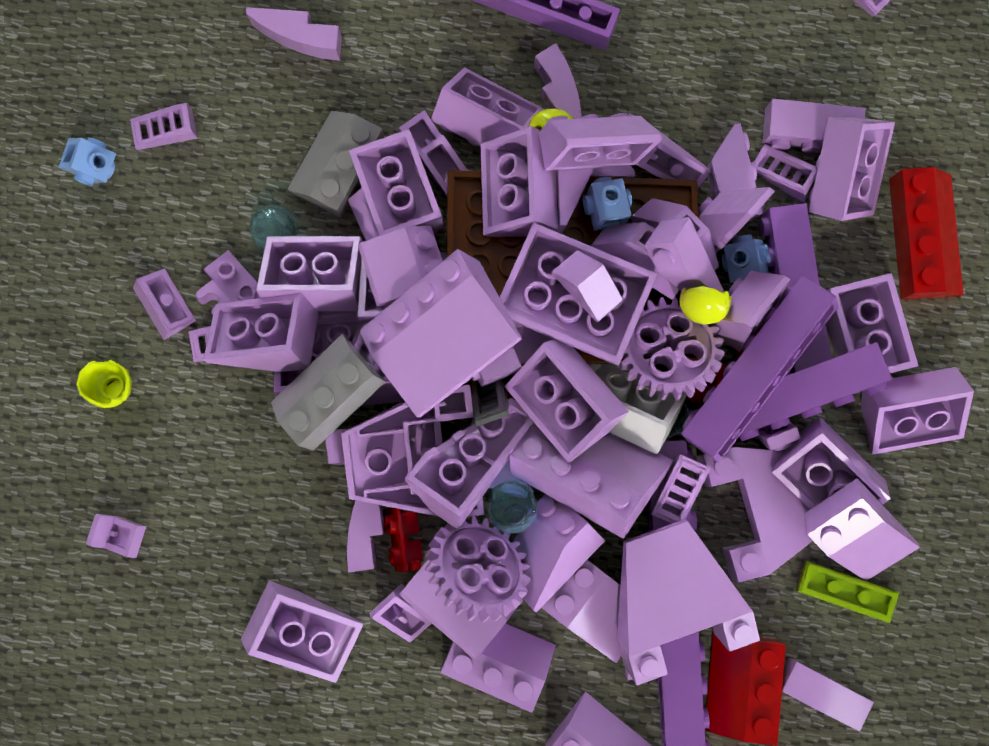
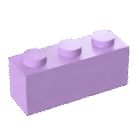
(801, 123)

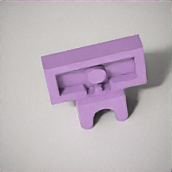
(228, 282)

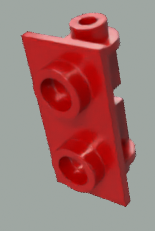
(403, 553)

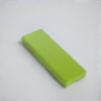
(847, 591)

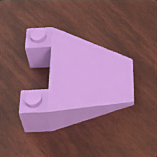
(389, 446)
(771, 507)
(672, 591)

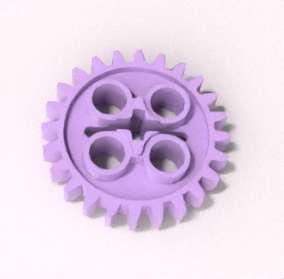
(683, 373)
(485, 561)

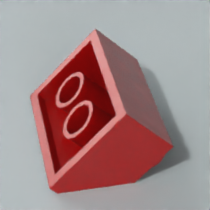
(746, 690)

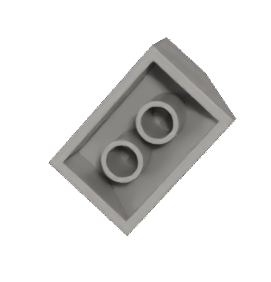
(327, 171)
(326, 394)

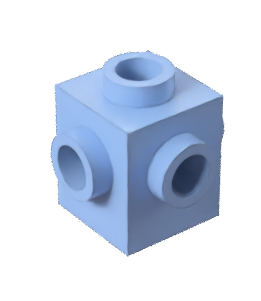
(88, 160)
(607, 203)
(745, 256)

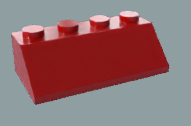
(925, 234)

